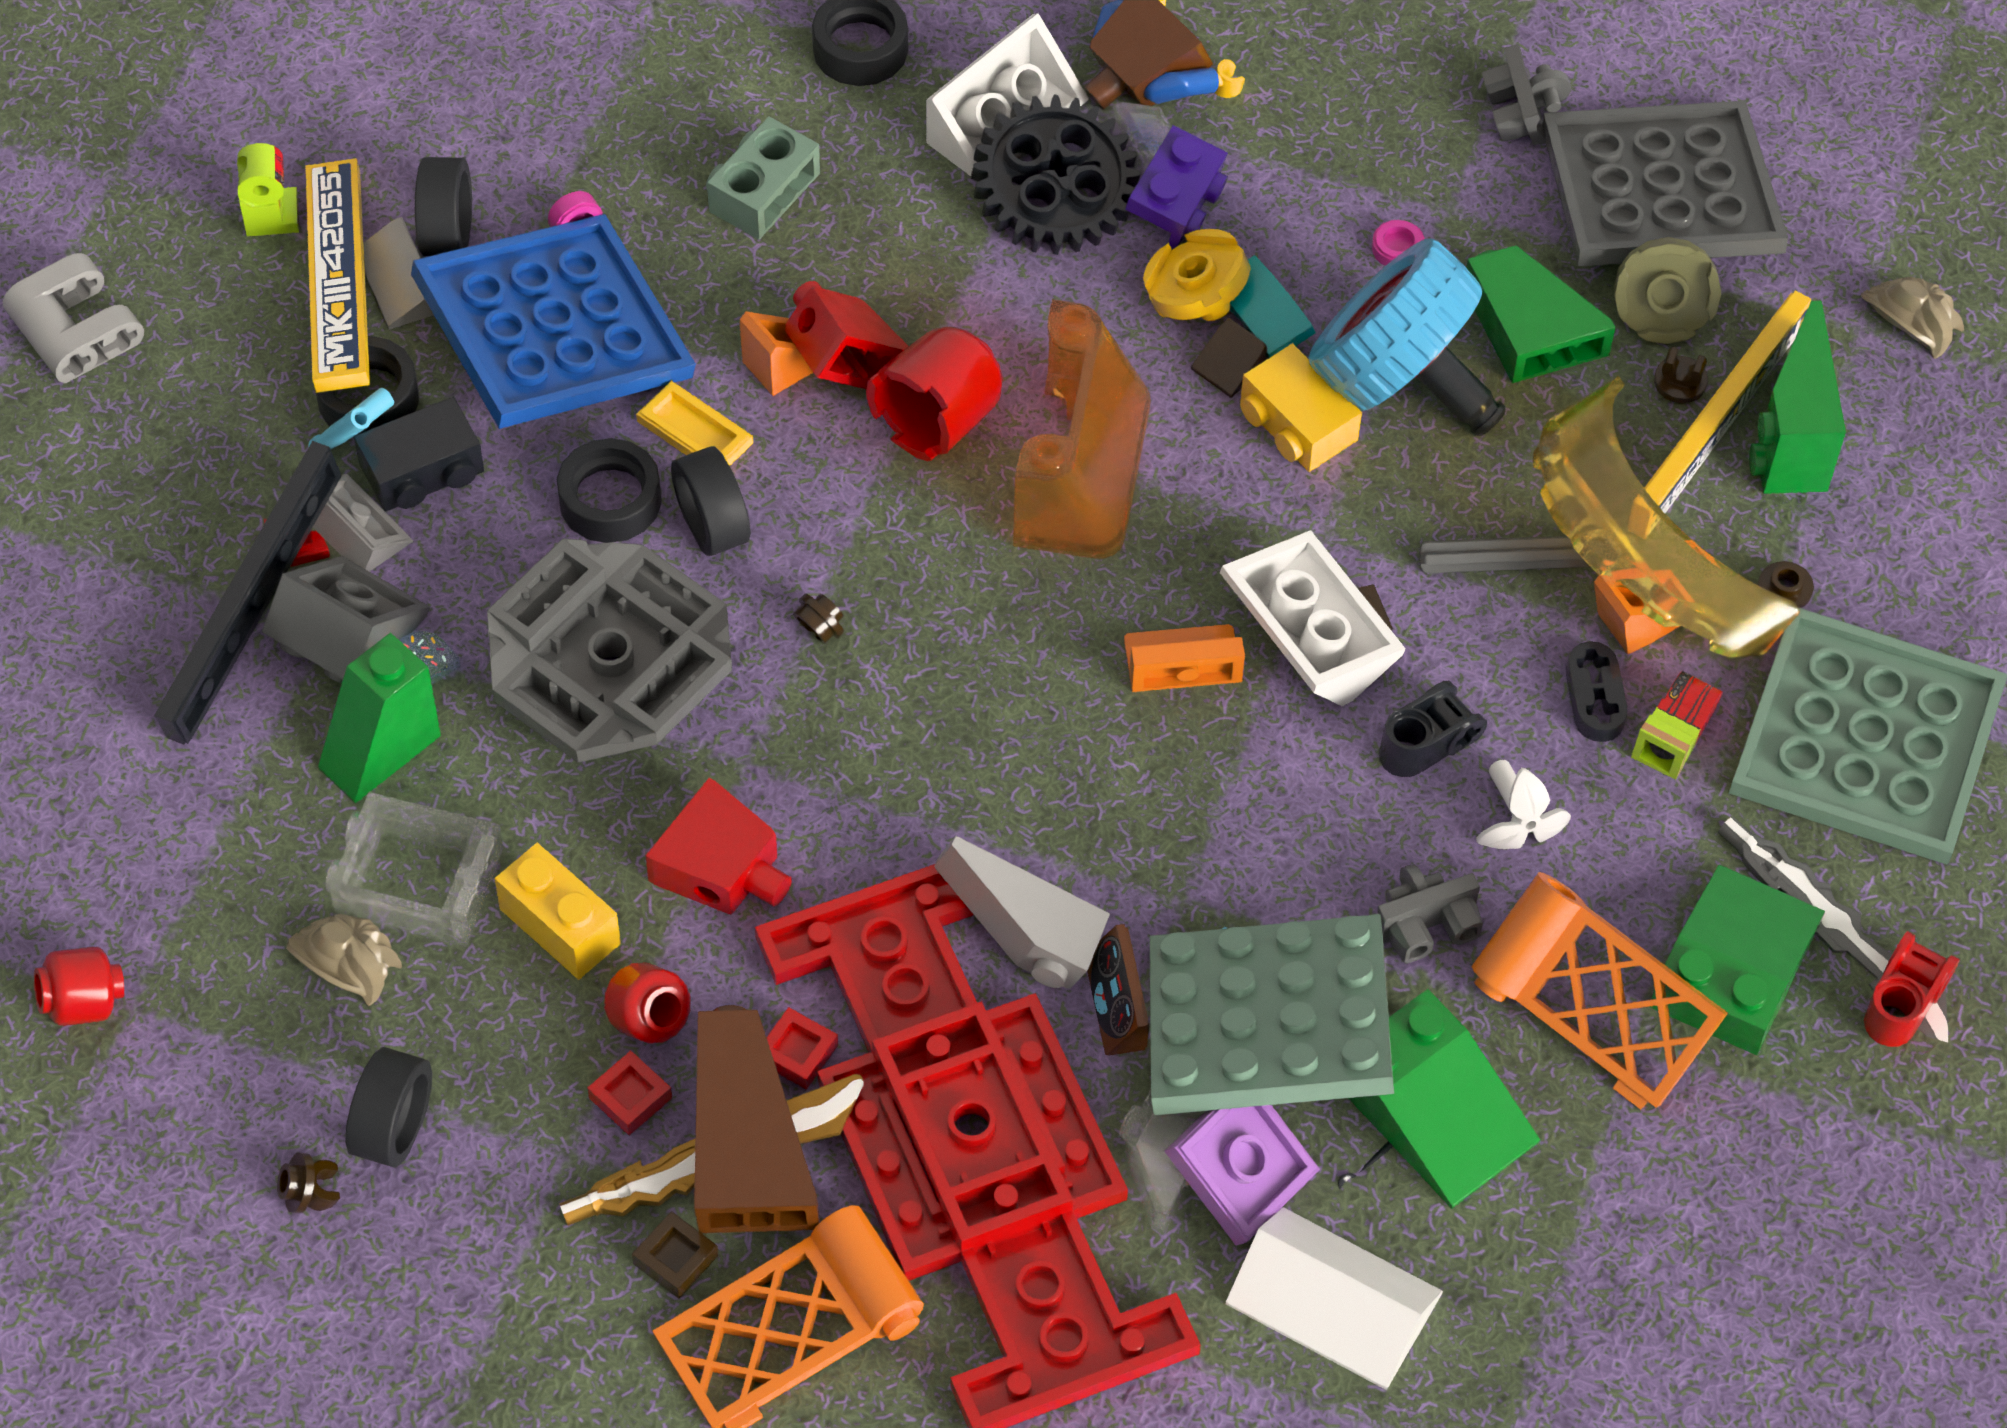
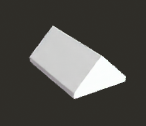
(1009, 72)
(1315, 616)
(1332, 1296)

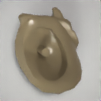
(1918, 310)
(346, 953)

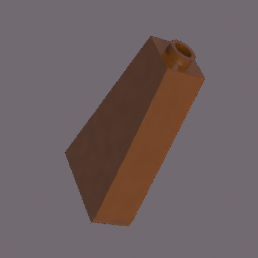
(745, 1140)

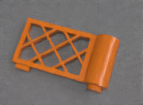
(1535, 942)
(857, 1275)

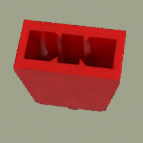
(840, 335)
(718, 853)

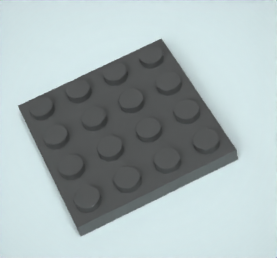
(1663, 175)

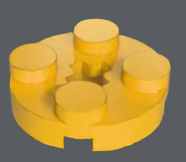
(1176, 278)

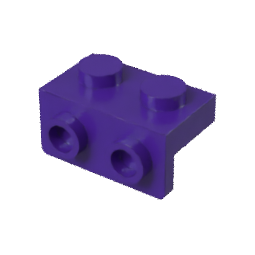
(1178, 184)

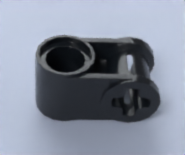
(1435, 725)

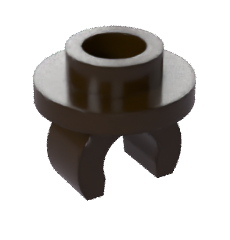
(1681, 377)
(299, 1184)

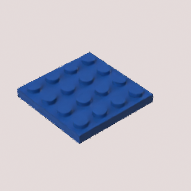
(552, 320)

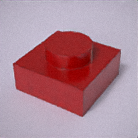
(800, 1047)
(629, 1092)

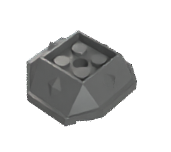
(597, 605)

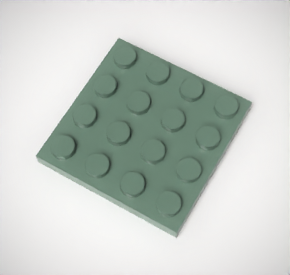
(1869, 735)
(1269, 1015)

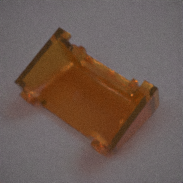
(1081, 486)

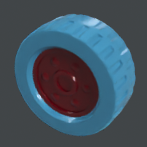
(1402, 330)

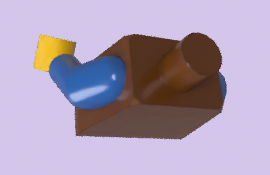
(1153, 57)

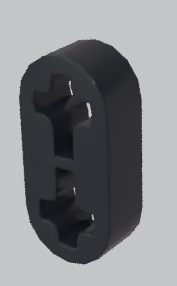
(1585, 693)

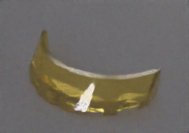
(1637, 544)

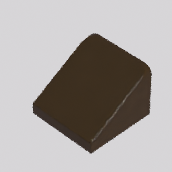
(1229, 356)

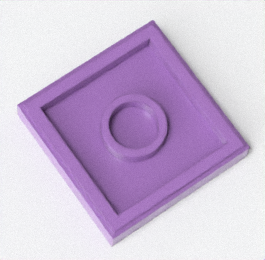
(1242, 1166)

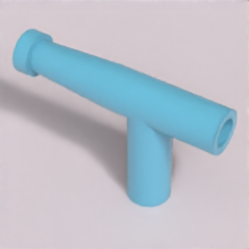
(356, 420)

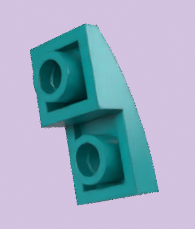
(1270, 311)

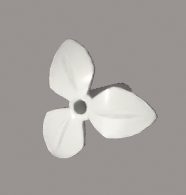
(1526, 801)

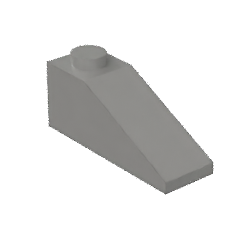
(1028, 917)

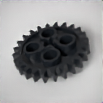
(1054, 174)

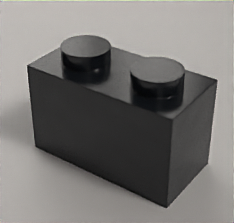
(419, 455)

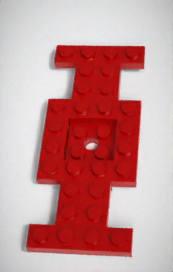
(1001, 1194)

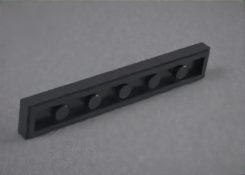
(248, 594)

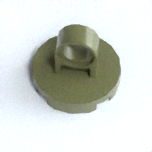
(1667, 290)

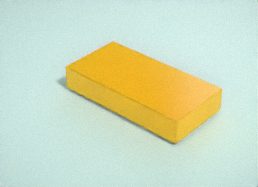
(692, 424)

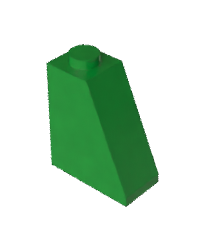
(1535, 316)
(379, 718)

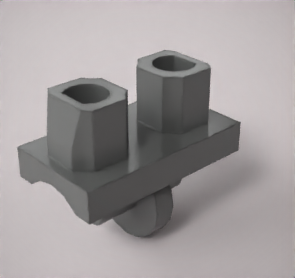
(1513, 79)
(1425, 903)

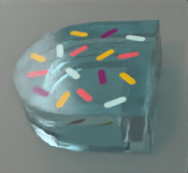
(433, 652)

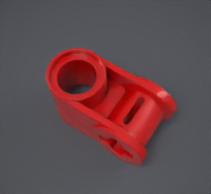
(1910, 983)

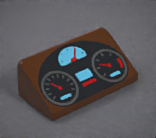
(1118, 994)

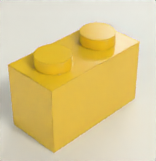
(1299, 409)
(557, 911)

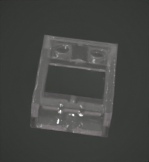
(381, 815)

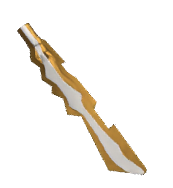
(814, 1115)

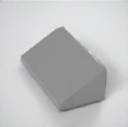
(388, 272)
(359, 526)

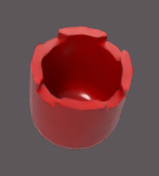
(936, 391)

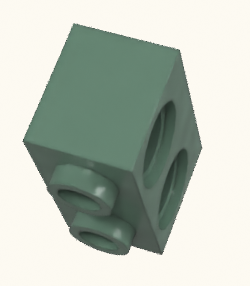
(763, 177)

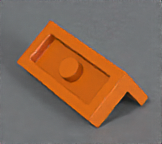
(1184, 657)

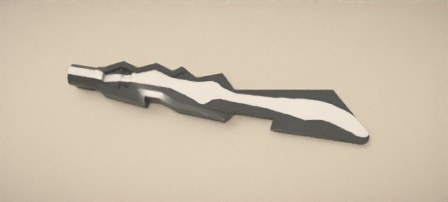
(1840, 924)

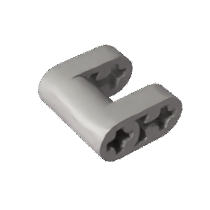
(68, 348)

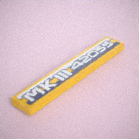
(336, 276)
(1728, 402)

